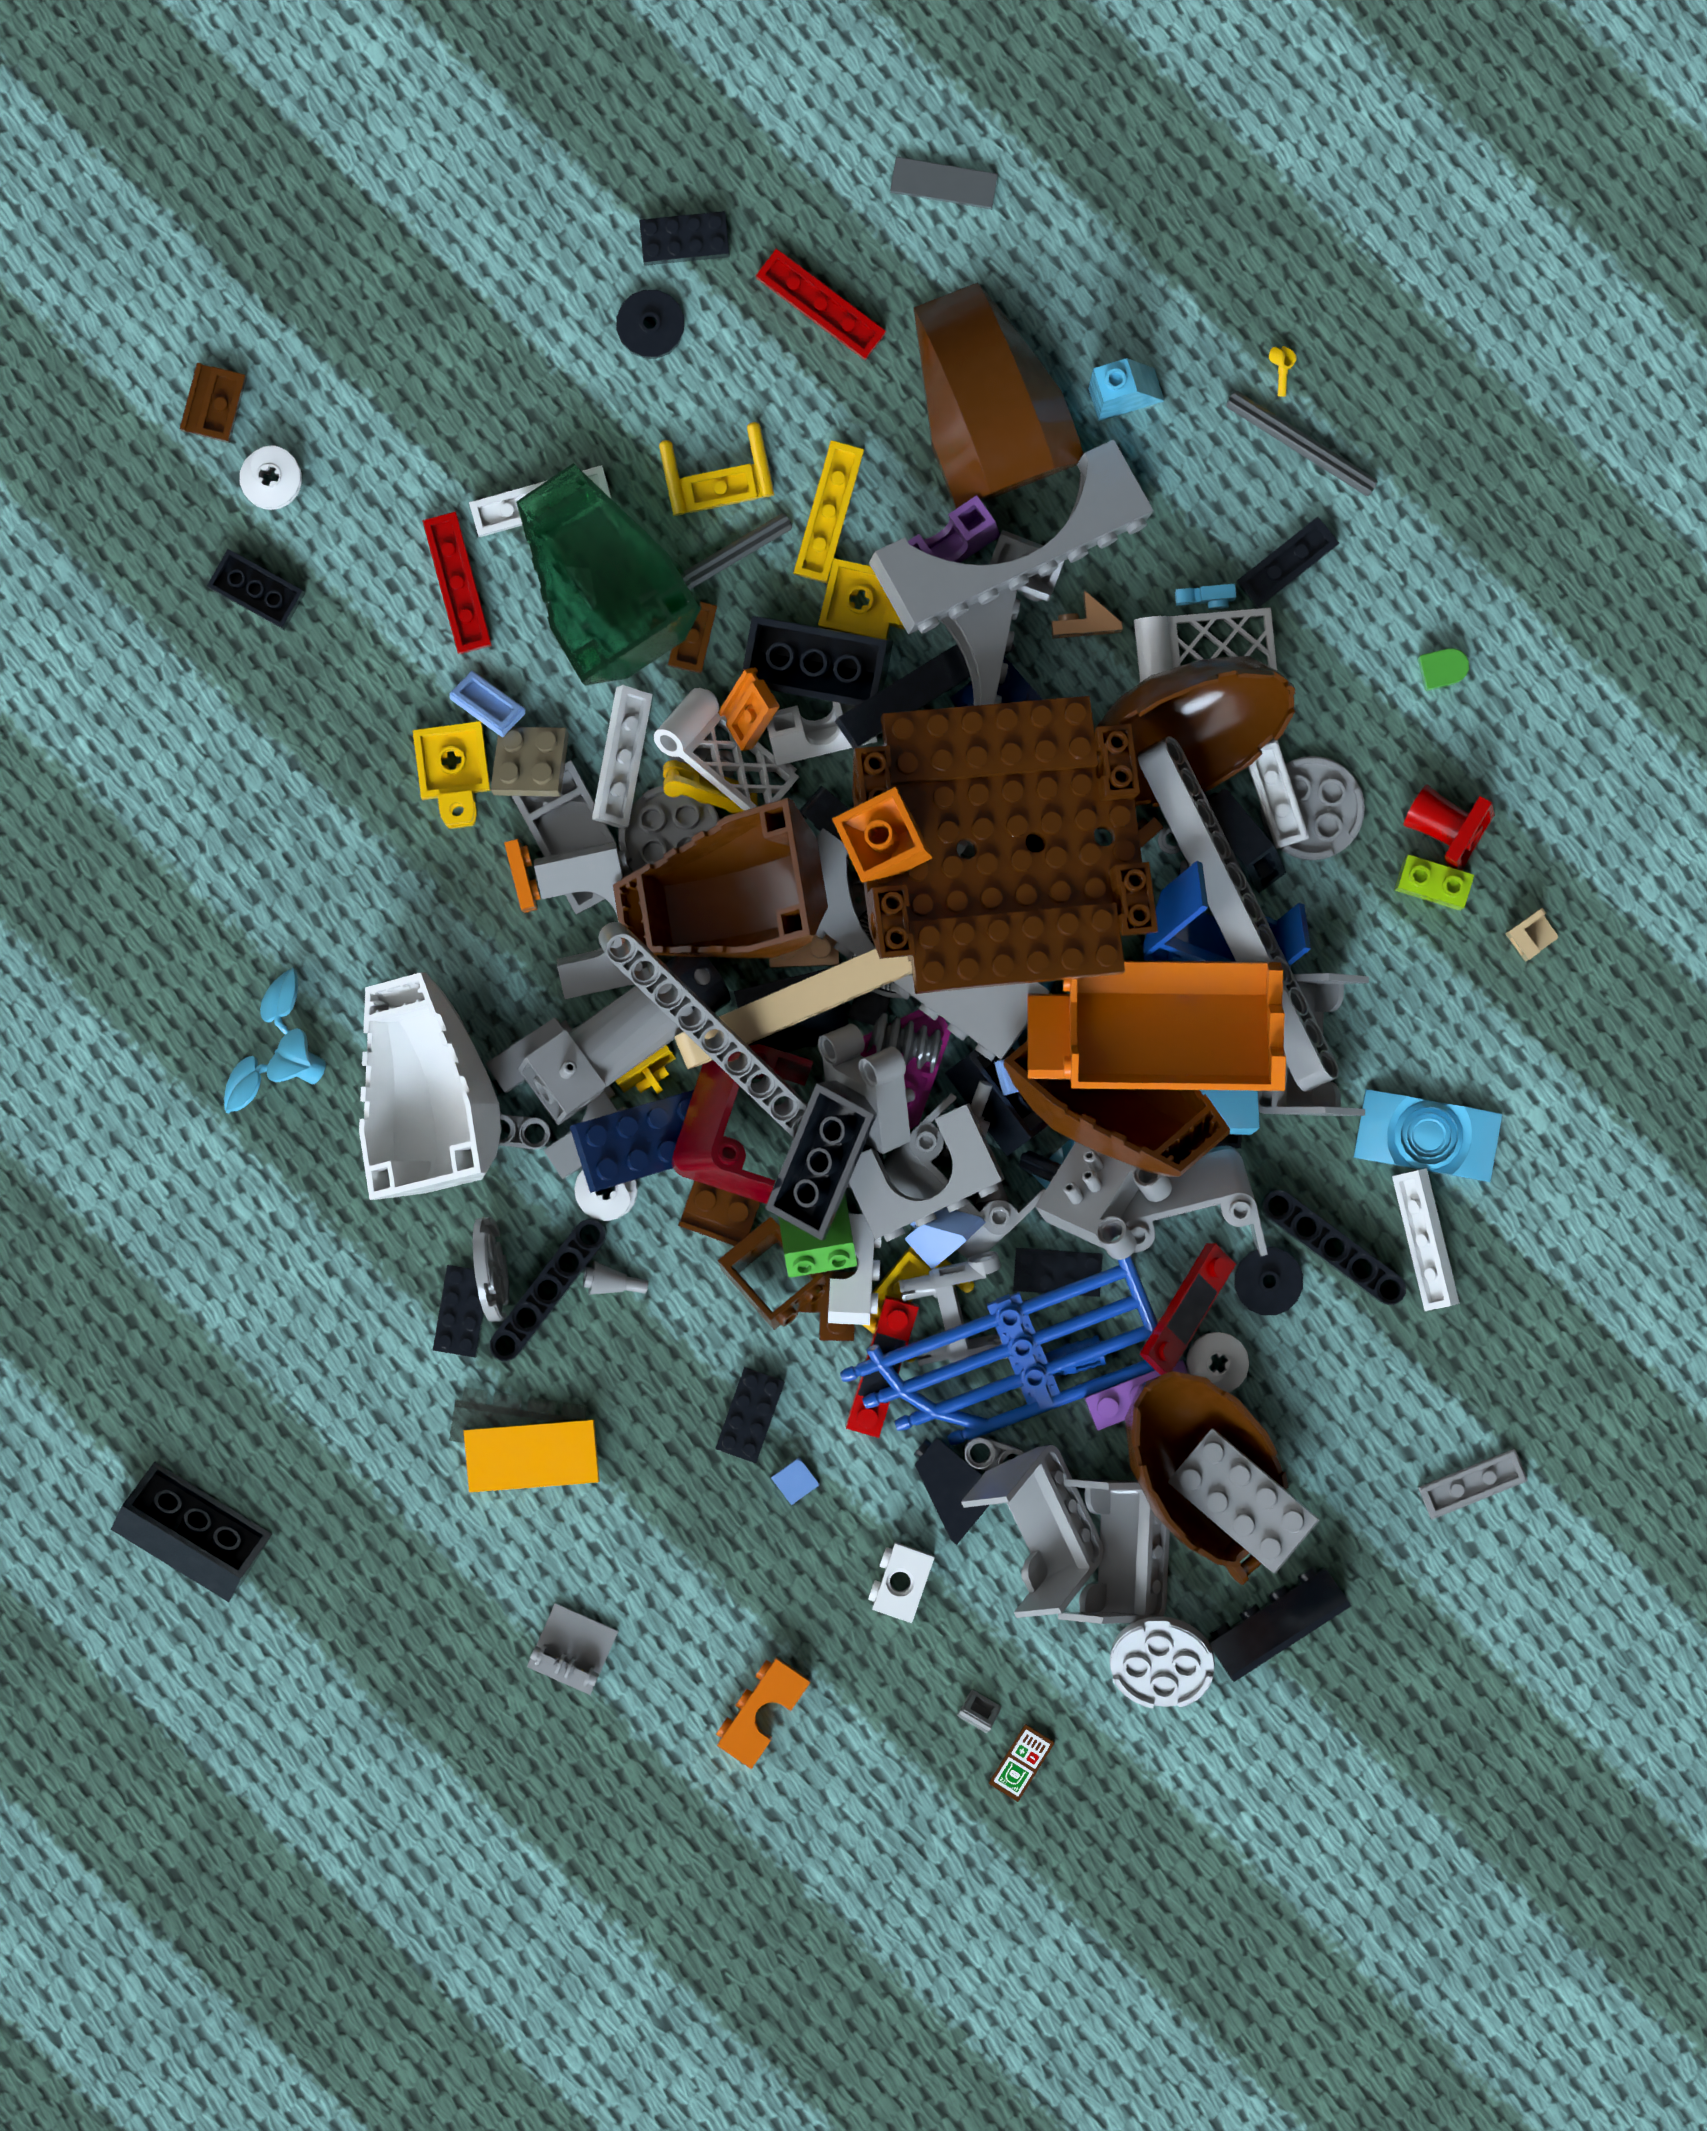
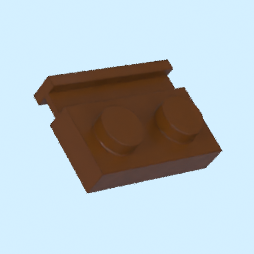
(213, 402)
(718, 1213)

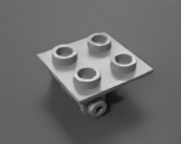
(572, 1649)

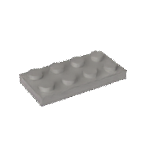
(1243, 1500)

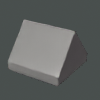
(979, 1711)

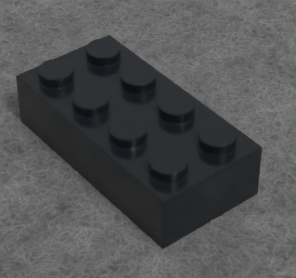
(684, 238)
(255, 589)
(1050, 1269)
(459, 1314)
(750, 1415)

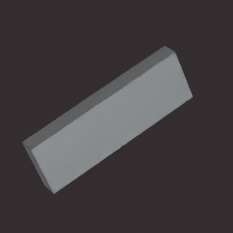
(1472, 1484)

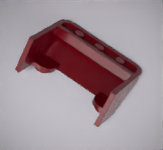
(703, 1149)

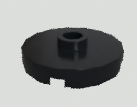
(650, 342)
(1250, 1287)

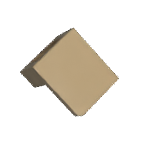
(1532, 935)

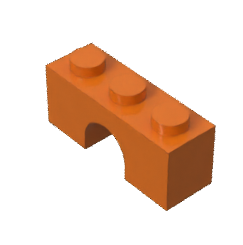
(742, 1735)

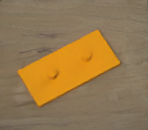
(531, 1456)

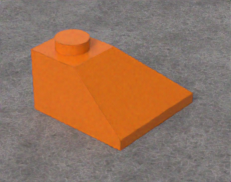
(882, 837)

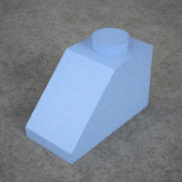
(943, 1235)

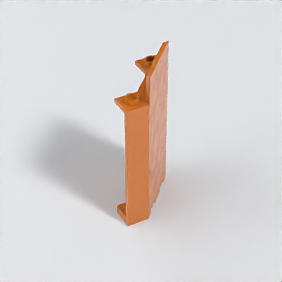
(1163, 1028)

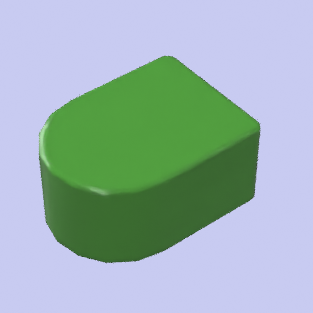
(1443, 668)

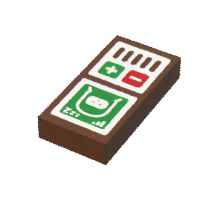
(1021, 1762)

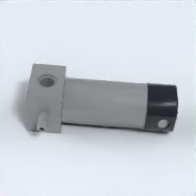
(582, 1063)

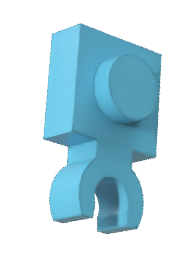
(1215, 596)

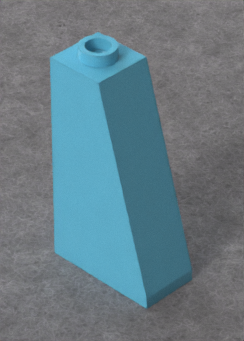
(1123, 388)

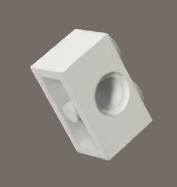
(901, 1603)

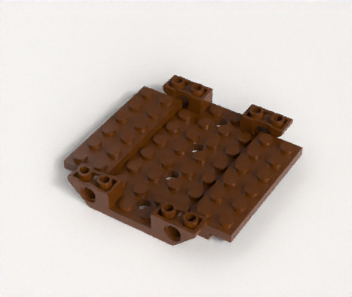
(992, 782)

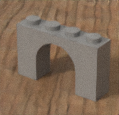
(592, 871)
(505, 1070)
(972, 1172)

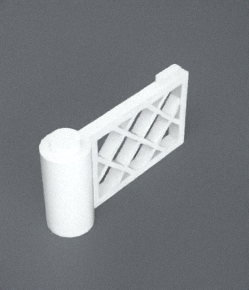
(1159, 642)
(686, 731)

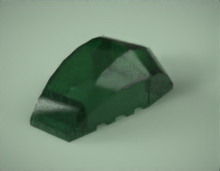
(603, 580)

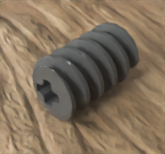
(907, 1041)

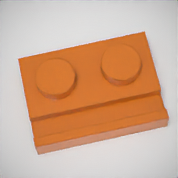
(748, 709)
(526, 889)

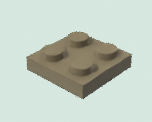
(530, 762)

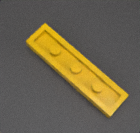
(828, 511)

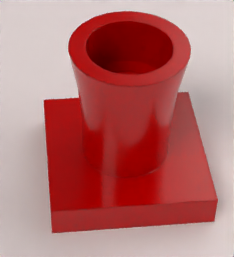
(1450, 824)

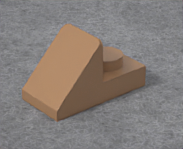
(1096, 622)

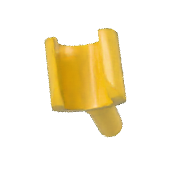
(1285, 359)

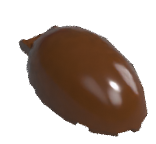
(1214, 709)
(1164, 1428)

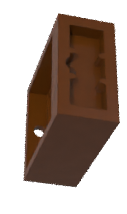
(748, 1251)

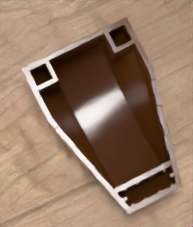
(989, 400)
(731, 890)
(1141, 1127)

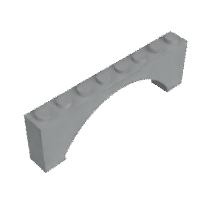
(932, 588)
(983, 639)
(985, 1014)

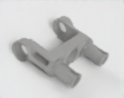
(941, 1284)

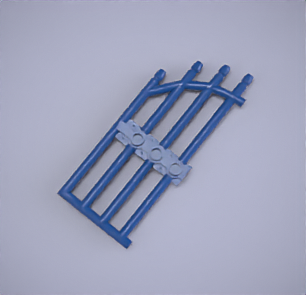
(1024, 1352)

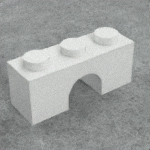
(800, 739)
(852, 1297)

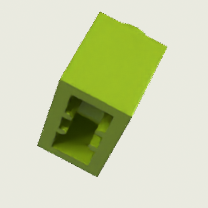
(1434, 882)

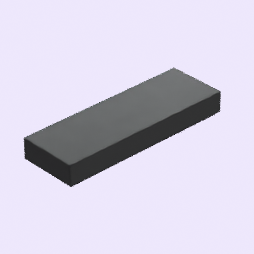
(943, 183)

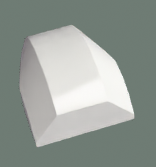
(425, 1093)

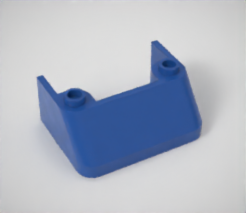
(1192, 935)

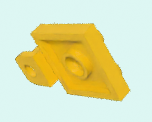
(840, 614)
(456, 786)

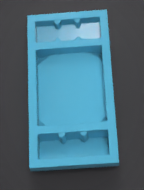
(1428, 1135)

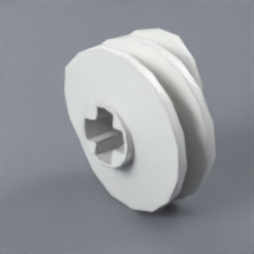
(278, 493)
(606, 1210)
(1221, 1344)

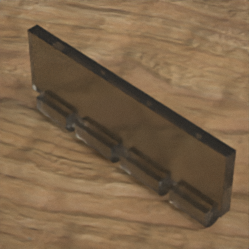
(475, 1413)

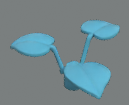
(289, 1059)

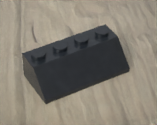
(817, 660)
(822, 1158)
(191, 1531)
(1278, 1623)

